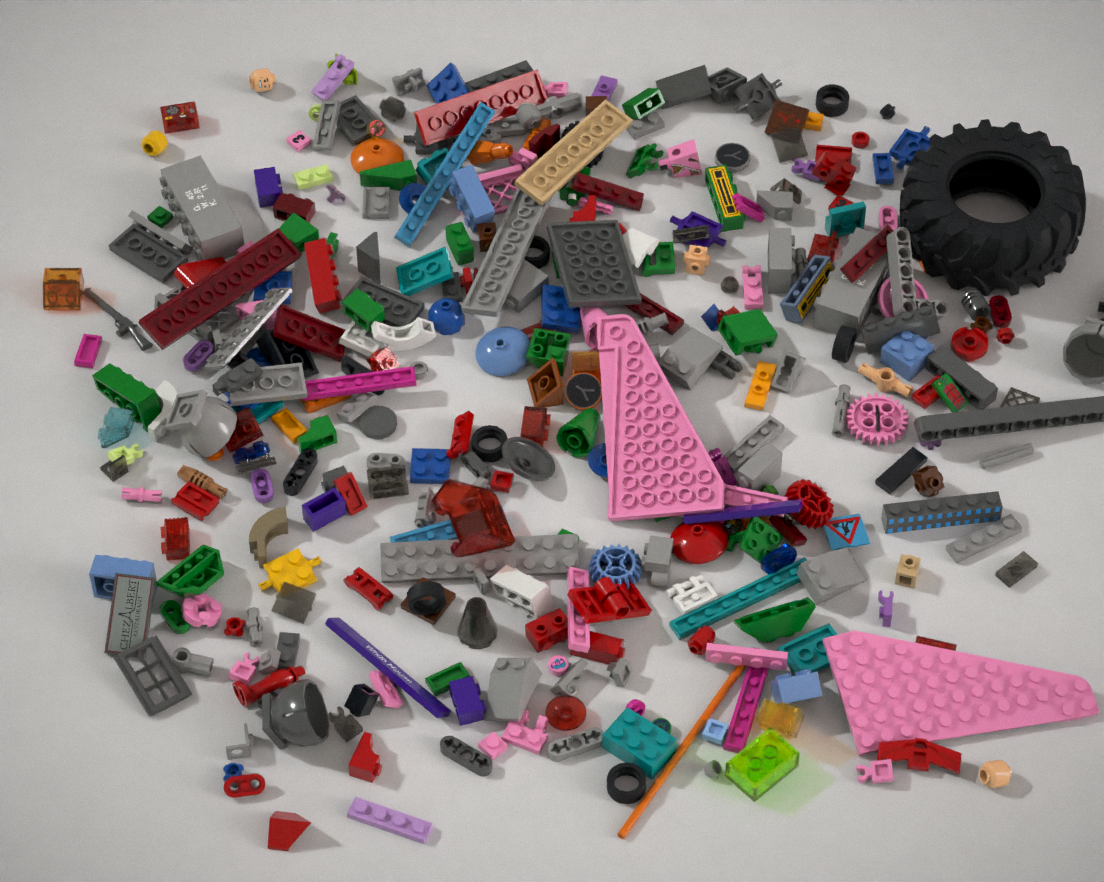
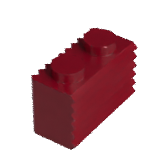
(289, 204)

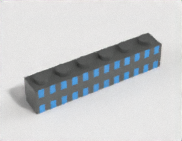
(941, 512)

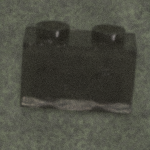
(387, 481)

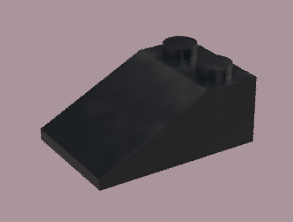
(282, 352)

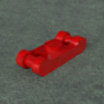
(368, 588)

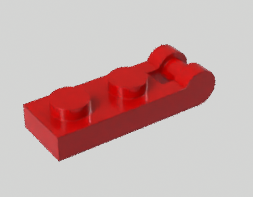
(461, 435)

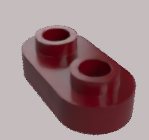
(1000, 311)

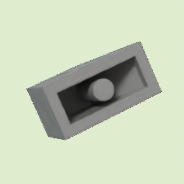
(776, 204)

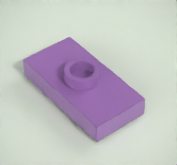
(605, 87)

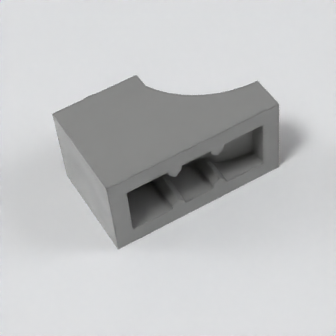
(788, 370)

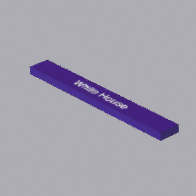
(388, 668)

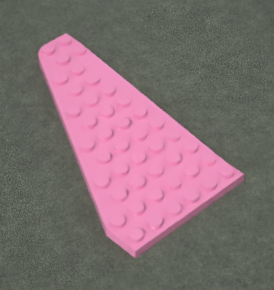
(651, 446)
(936, 693)

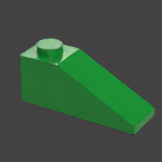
(392, 175)

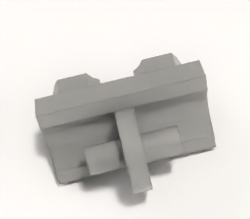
(408, 81)

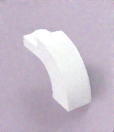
(404, 337)
(166, 398)

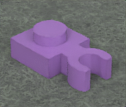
(805, 168)

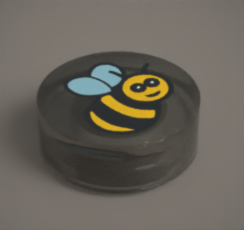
(732, 526)

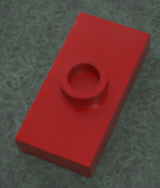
(926, 394)

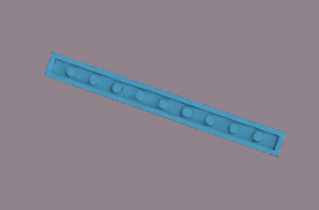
(442, 176)

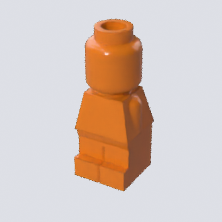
(487, 151)

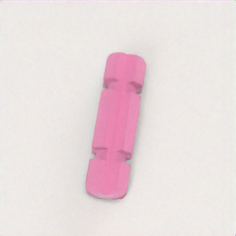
(600, 207)

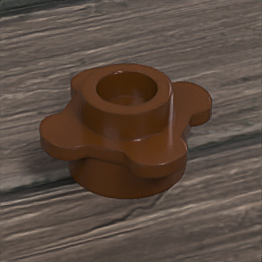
(982, 323)

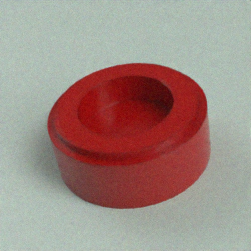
(860, 140)

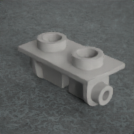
(427, 514)

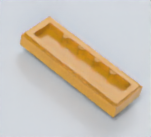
(760, 385)

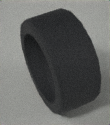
(832, 91)
(541, 244)
(844, 343)
(488, 432)
(427, 606)
(623, 769)

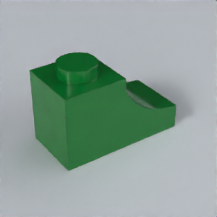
(319, 435)

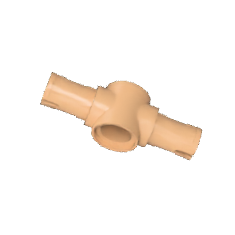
(885, 380)

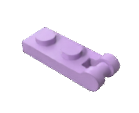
(333, 78)

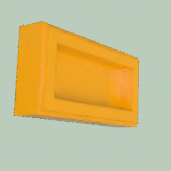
(289, 425)

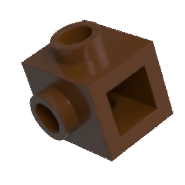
(928, 480)

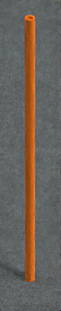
(680, 751)

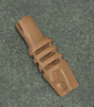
(201, 480)

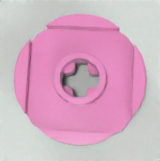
(210, 614)

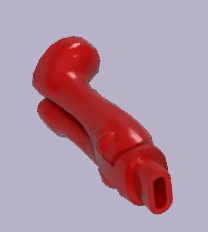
(278, 679)

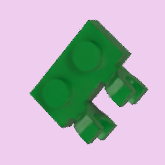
(642, 159)

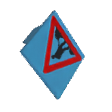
(846, 532)

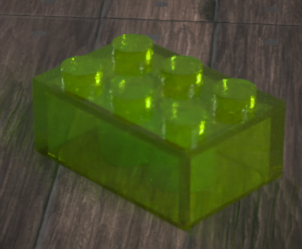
(762, 764)

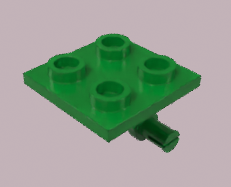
(756, 540)

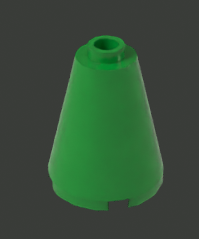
(579, 433)

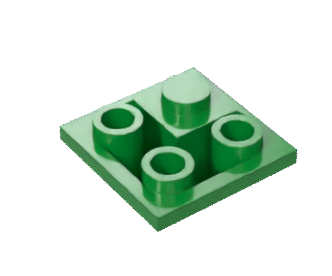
(549, 345)

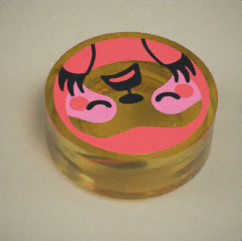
(376, 128)

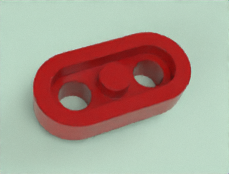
(244, 785)

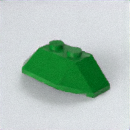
(194, 573)
(777, 620)

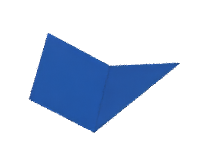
(710, 317)

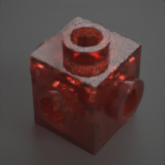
(382, 360)

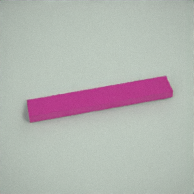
(360, 383)
(745, 709)

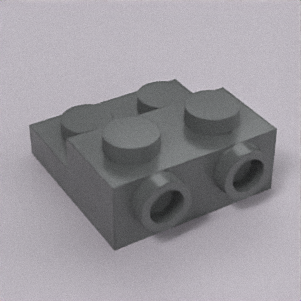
(724, 83)

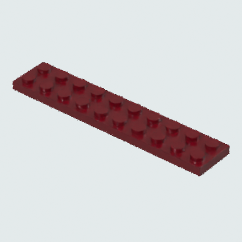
(219, 289)

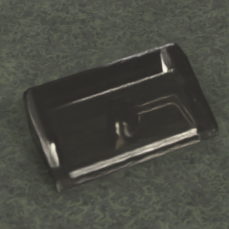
(690, 234)

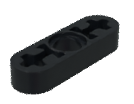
(300, 480)

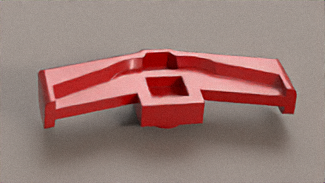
(919, 754)

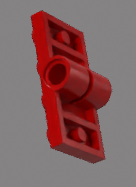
(608, 601)

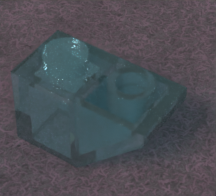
(116, 426)

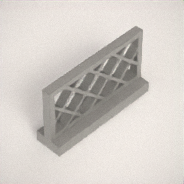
(202, 332)

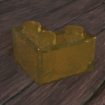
(781, 718)

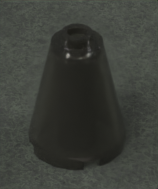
(477, 625)

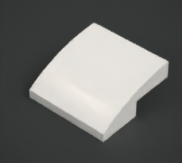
(638, 245)

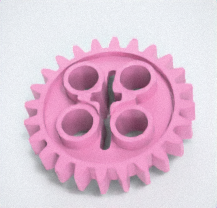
(891, 419)

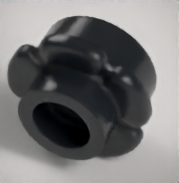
(888, 111)

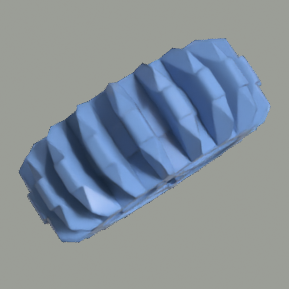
(615, 562)

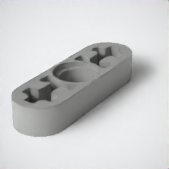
(587, 734)

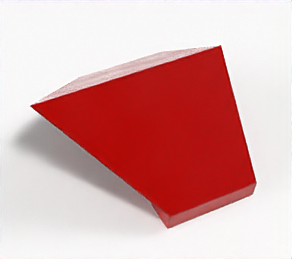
(285, 829)

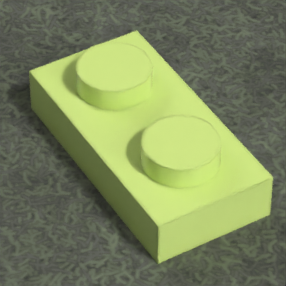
(313, 177)

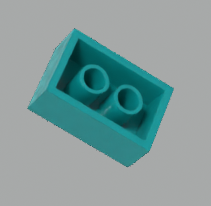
(639, 742)

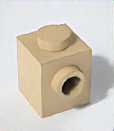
(907, 571)

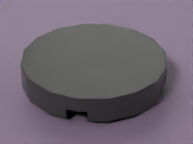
(378, 422)

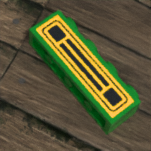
(721, 190)

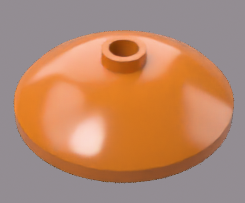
(375, 153)

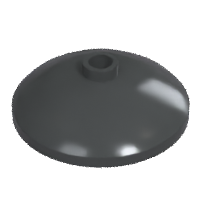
(528, 459)

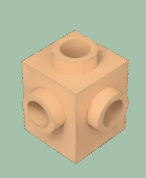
(696, 259)

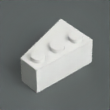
(523, 591)

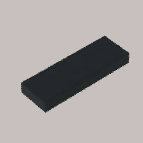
(901, 470)

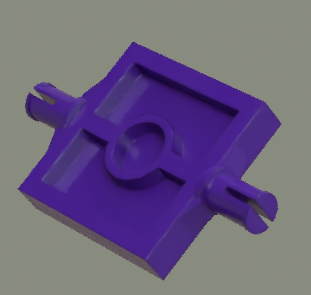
(694, 220)

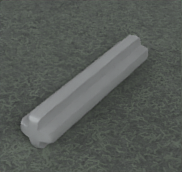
(1006, 456)

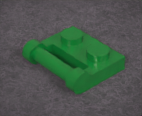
(664, 260)

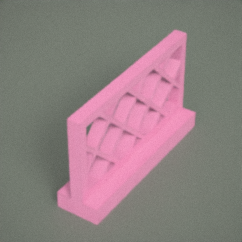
(500, 177)

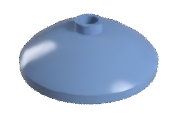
(506, 358)

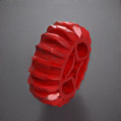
(816, 504)

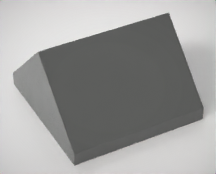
(368, 258)

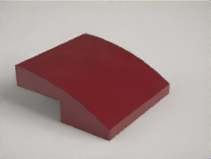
(545, 140)

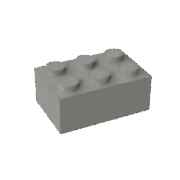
(780, 260)

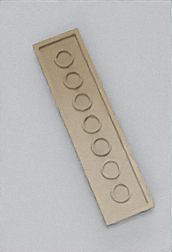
(573, 152)

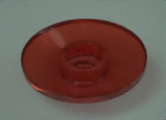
(565, 706)

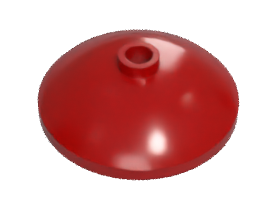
(699, 542)

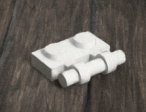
(693, 598)

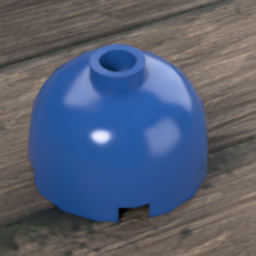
(446, 316)

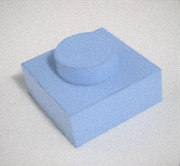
(715, 731)

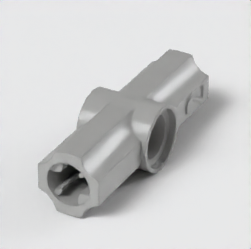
(556, 107)

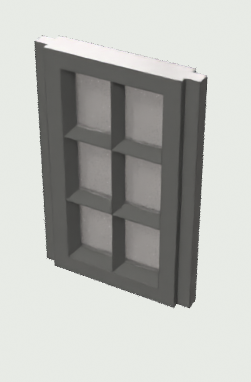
(152, 676)

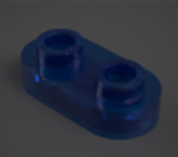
(258, 449)
(779, 558)

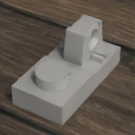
(565, 684)

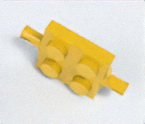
(291, 569)

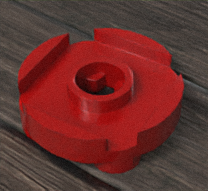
(969, 352)

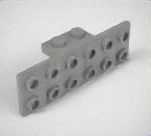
(251, 329)

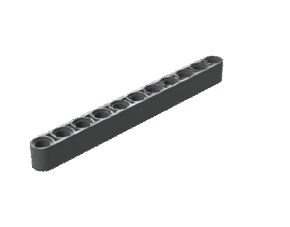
(1010, 419)

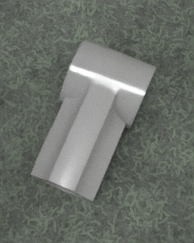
(192, 662)

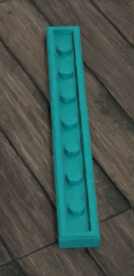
(736, 600)

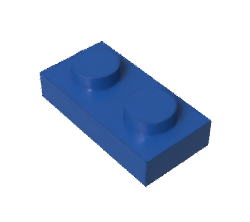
(883, 168)

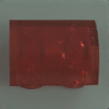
(245, 432)

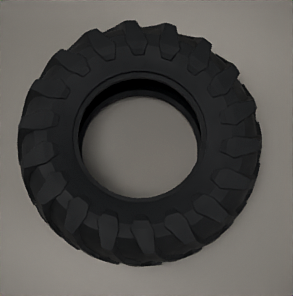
(1002, 163)

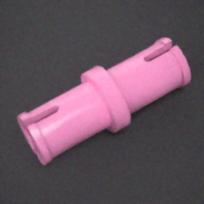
(141, 494)

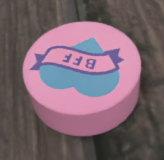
(558, 665)

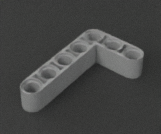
(906, 281)

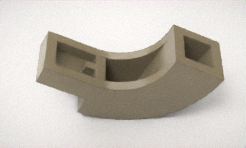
(264, 530)

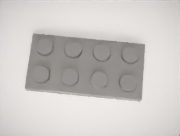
(275, 384)

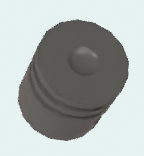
(974, 303)

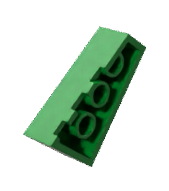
(128, 394)

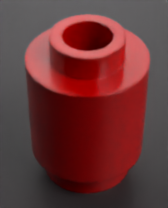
(698, 642)

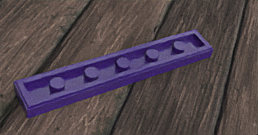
(746, 511)

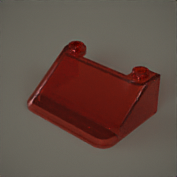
(474, 516)

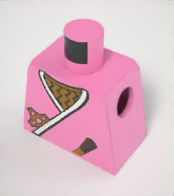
(682, 160)

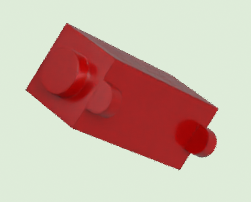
(602, 649)

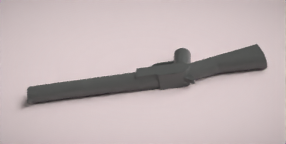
(127, 325)

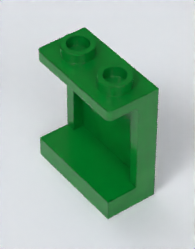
(746, 330)

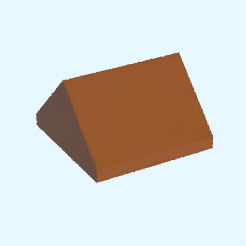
(546, 385)

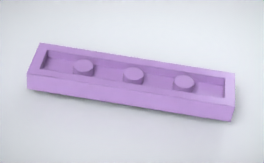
(389, 820)

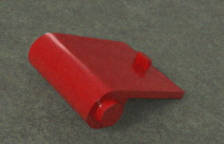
(192, 272)

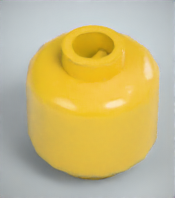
(154, 143)

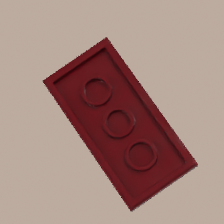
(308, 333)

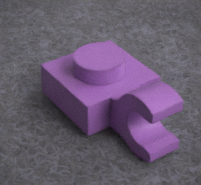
(886, 611)

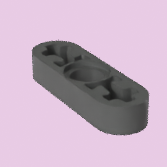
(461, 748)

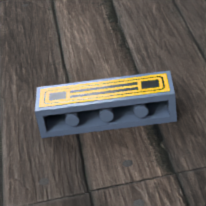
(806, 288)

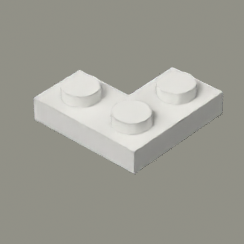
(356, 339)

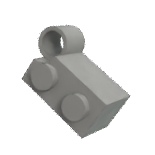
(658, 559)

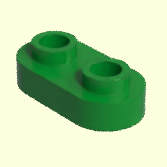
(174, 619)

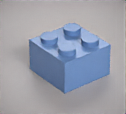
(906, 354)
(796, 688)

